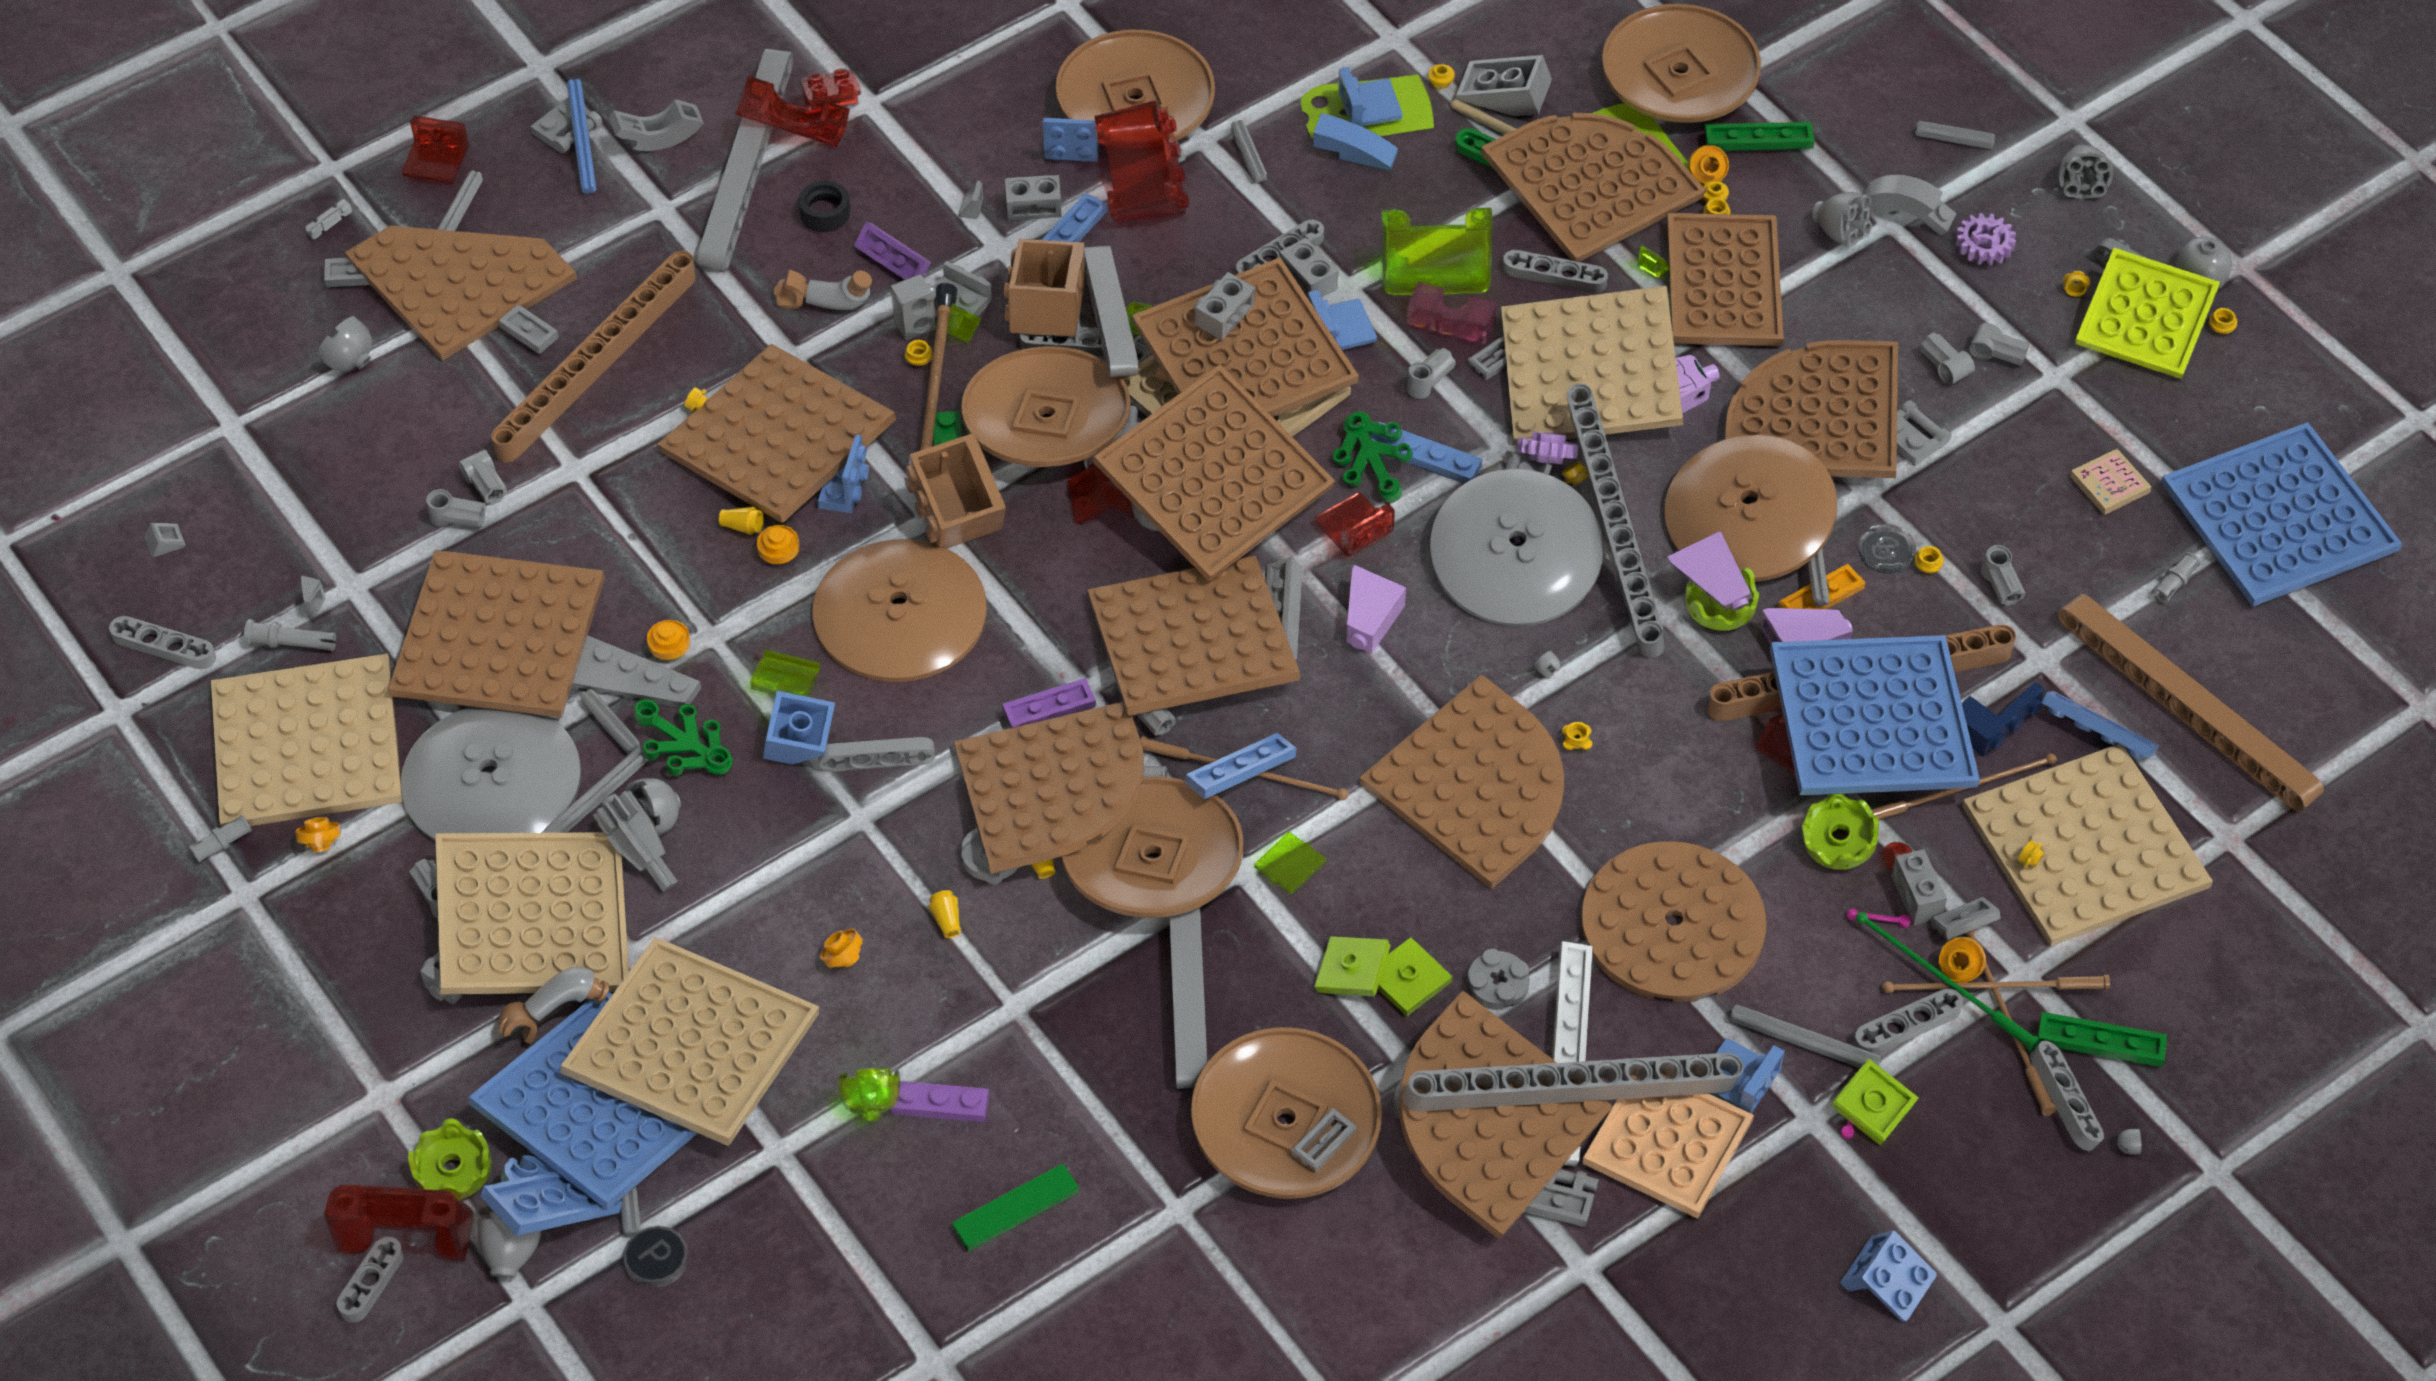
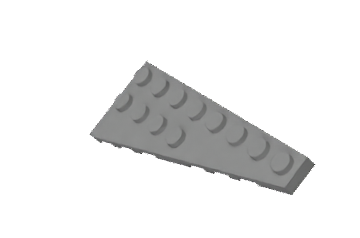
(626, 674)

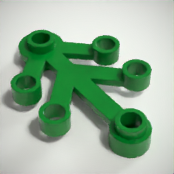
(1370, 451)
(683, 741)

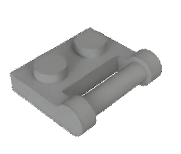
(558, 123)
(1912, 442)

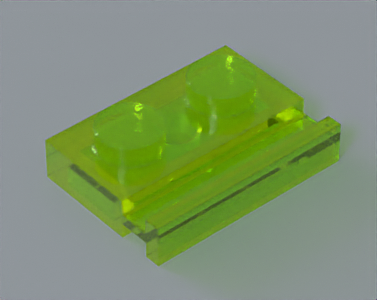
(785, 674)

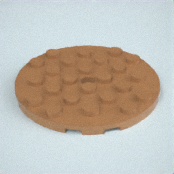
(1647, 955)

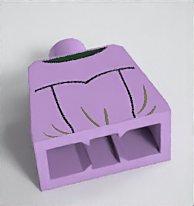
(1694, 381)

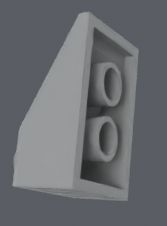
(1506, 84)

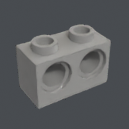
(1033, 197)
(1310, 267)
(1224, 305)
(914, 307)
(1918, 886)

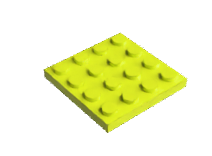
(2147, 313)

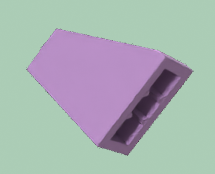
(1714, 571)
(1372, 608)
(1804, 625)

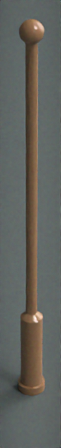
(1184, 754)
(1902, 806)
(2061, 983)
(2037, 1085)

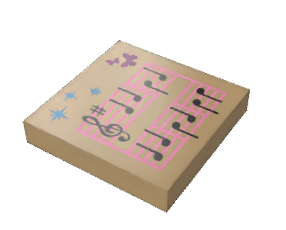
(2110, 481)

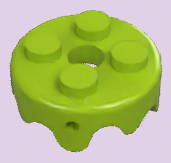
(1712, 615)
(1840, 813)
(451, 1143)

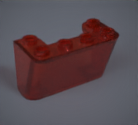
(1142, 162)
(357, 1209)

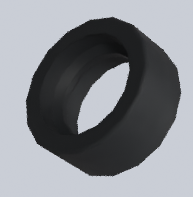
(824, 220)

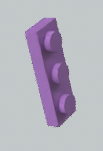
(891, 252)
(1050, 704)
(942, 1101)

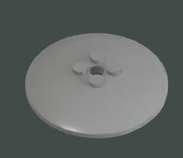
(1509, 581)
(529, 789)

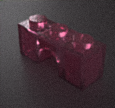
(1469, 322)

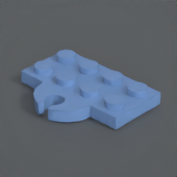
(539, 1198)

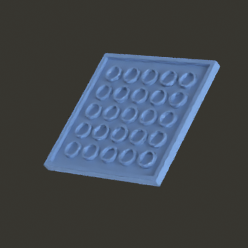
(2280, 514)
(1873, 715)
(572, 1127)

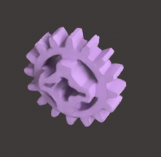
(1985, 239)
(1547, 447)

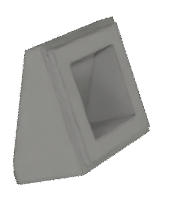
(972, 202)
(163, 538)
(312, 595)

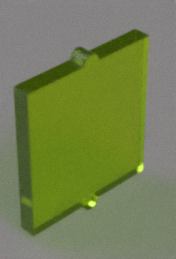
(1290, 862)

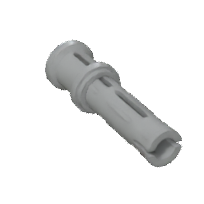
(275, 635)

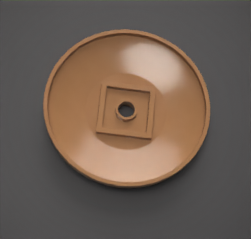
(1656, 41)
(1141, 64)
(1015, 391)
(1776, 532)
(905, 640)
(1196, 845)
(1276, 1075)

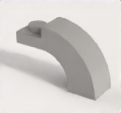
(660, 130)
(1911, 196)

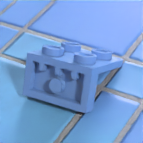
(1368, 101)
(1070, 139)
(1345, 321)
(845, 487)
(1756, 1076)
(1891, 1273)

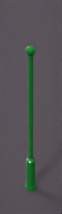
(1996, 1016)

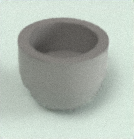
(1547, 663)
(2130, 1141)

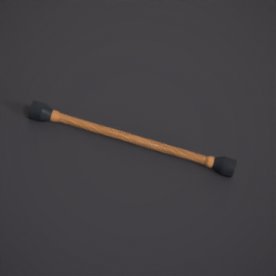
(945, 296)

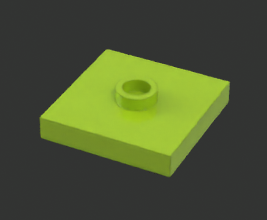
(1352, 966)
(1412, 977)
(1874, 1101)

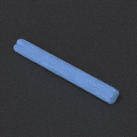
(581, 136)

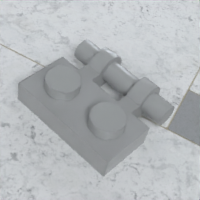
(1566, 1203)

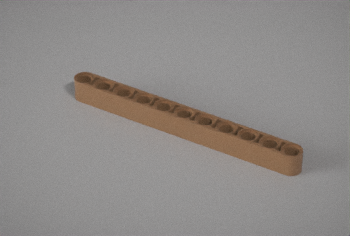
(593, 357)
(1760, 692)
(2191, 702)

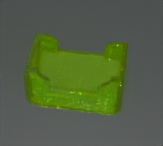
(1436, 254)

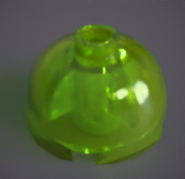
(870, 1092)

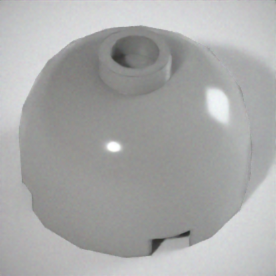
(2206, 258)
(347, 347)
(658, 801)

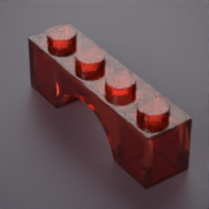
(819, 122)

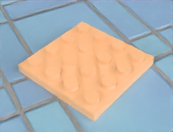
(1669, 1146)

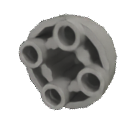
(2085, 169)
(1844, 217)
(502, 1247)

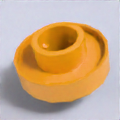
(1708, 164)
(778, 544)
(668, 639)
(318, 833)
(841, 948)
(1962, 959)

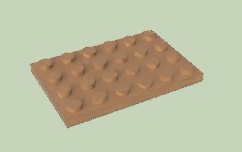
(1724, 279)

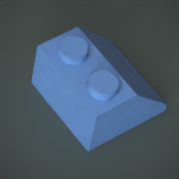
(797, 728)

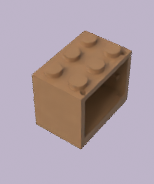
(1045, 287)
(955, 492)

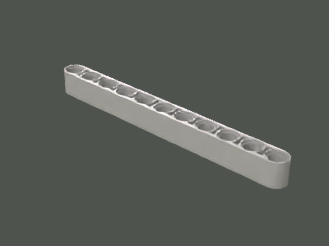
(742, 171)
(1618, 529)
(1562, 1090)

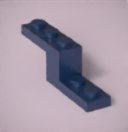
(1988, 730)

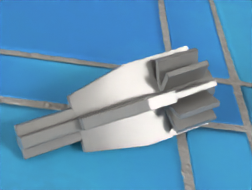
(634, 836)

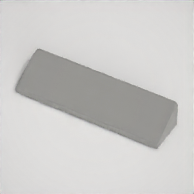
(1284, 585)

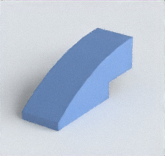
(1354, 143)

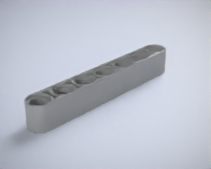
(1110, 312)
(1188, 997)

